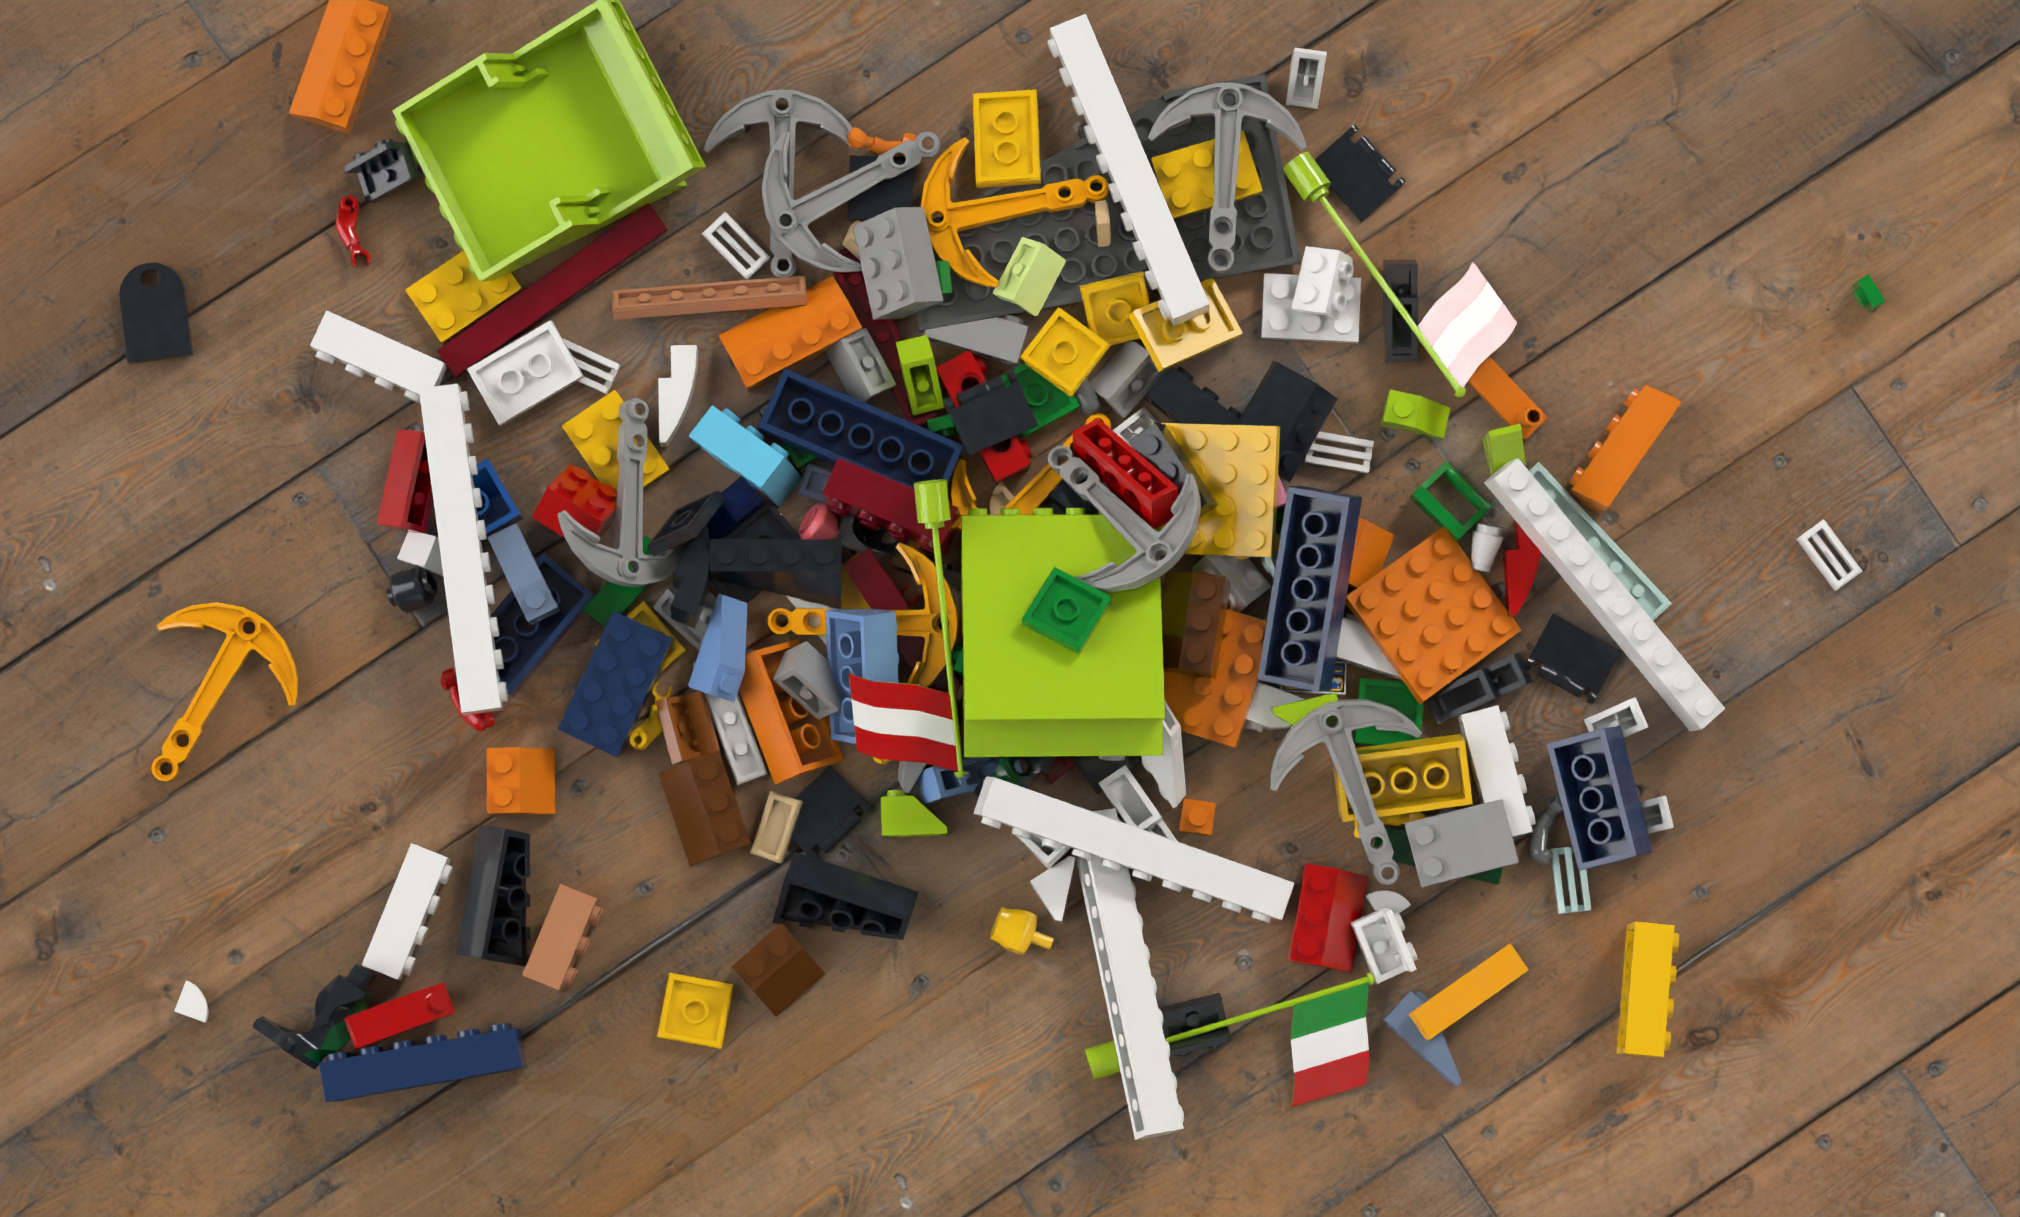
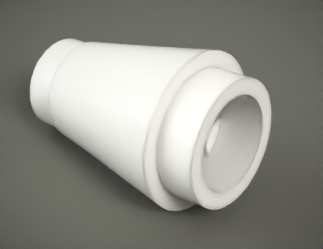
(1485, 545)

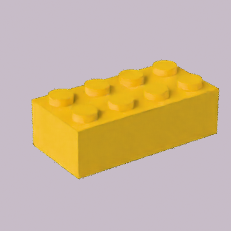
(1412, 776)
(1646, 990)

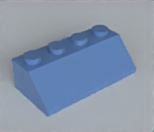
(864, 646)

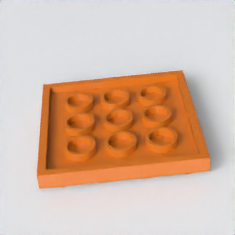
(1432, 614)
(1219, 706)

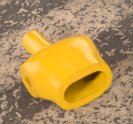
(1016, 931)

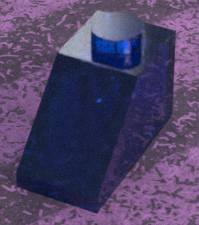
(738, 505)

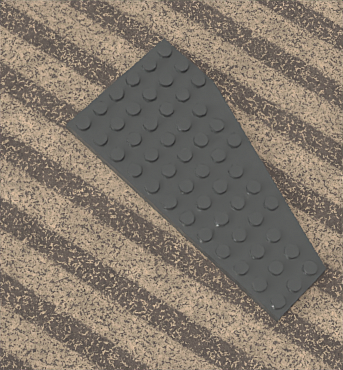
(1263, 222)

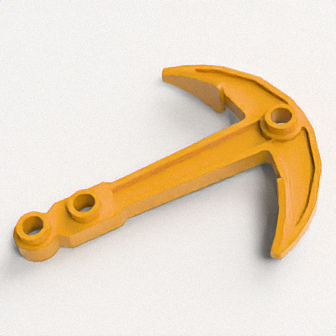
(988, 210)
(1030, 497)
(910, 622)
(222, 671)

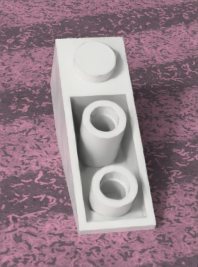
(1169, 767)

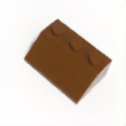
(1193, 622)
(704, 808)

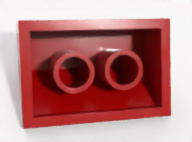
(1323, 915)

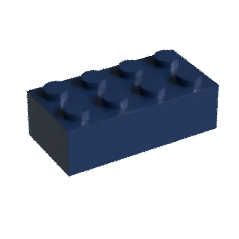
(528, 645)
(616, 684)
(1599, 798)

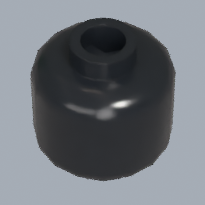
(412, 589)

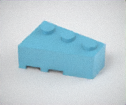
(746, 454)

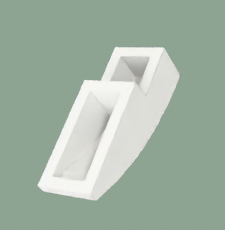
(676, 391)
(1133, 803)

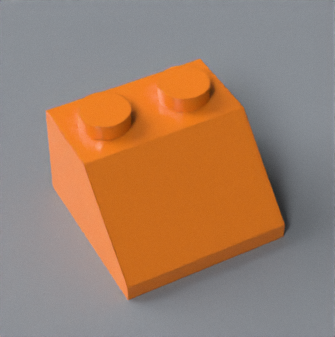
(1369, 552)
(521, 781)

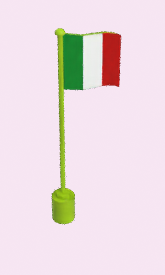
(1325, 1039)

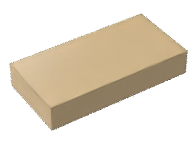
(776, 827)

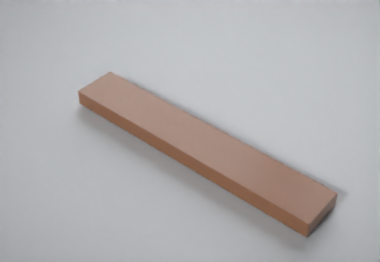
(709, 297)

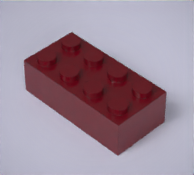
(884, 505)

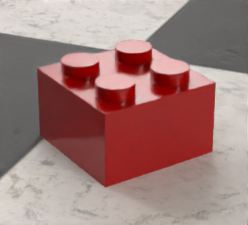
(582, 498)

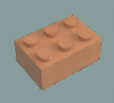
(563, 938)

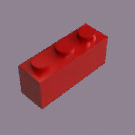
(408, 485)

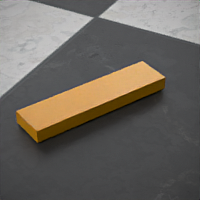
(1468, 992)

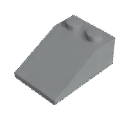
(1461, 843)

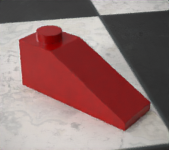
(399, 1015)

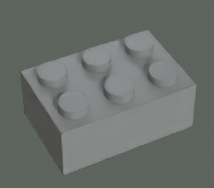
(898, 263)

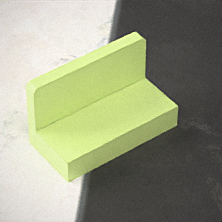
(1030, 275)

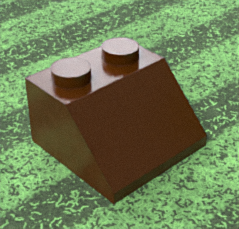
(778, 970)

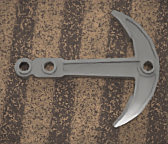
(763, 109)
(1228, 120)
(809, 208)
(628, 531)
(1148, 543)
(1312, 730)

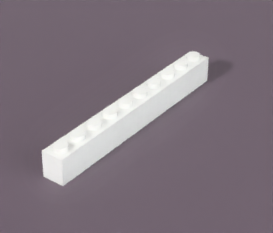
(1129, 170)
(461, 549)
(1604, 595)
(1133, 848)
(1130, 997)

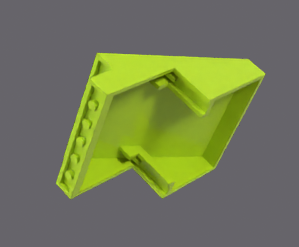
(548, 140)
(1031, 692)

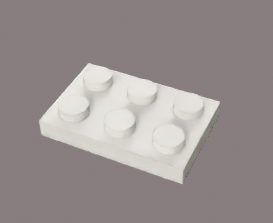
(1284, 323)
(525, 373)

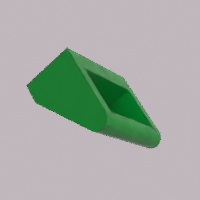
(1438, 513)

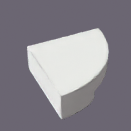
(1387, 899)
(192, 1003)

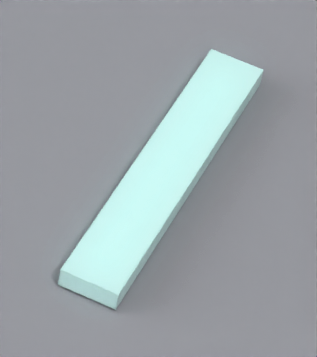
(1632, 578)

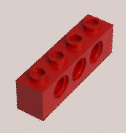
(1000, 465)
(1126, 472)

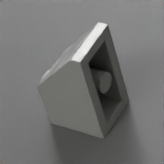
(808, 680)

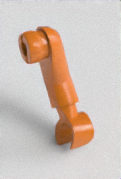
(860, 140)

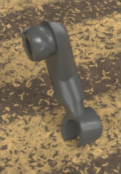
(1088, 399)
(1539, 835)

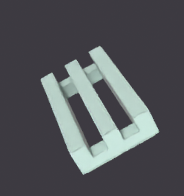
(1574, 907)

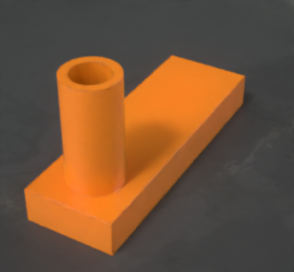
(1506, 397)

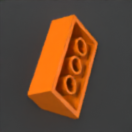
(341, 63)
(789, 334)
(1623, 448)
(786, 731)

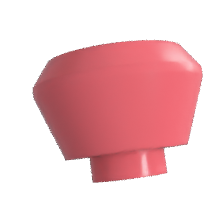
(819, 524)

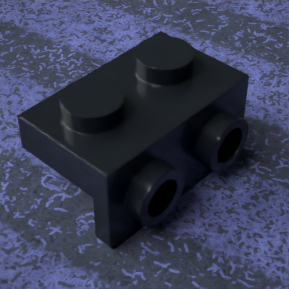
(384, 169)
(1193, 1015)

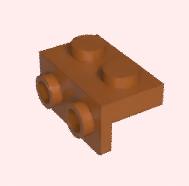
(687, 726)

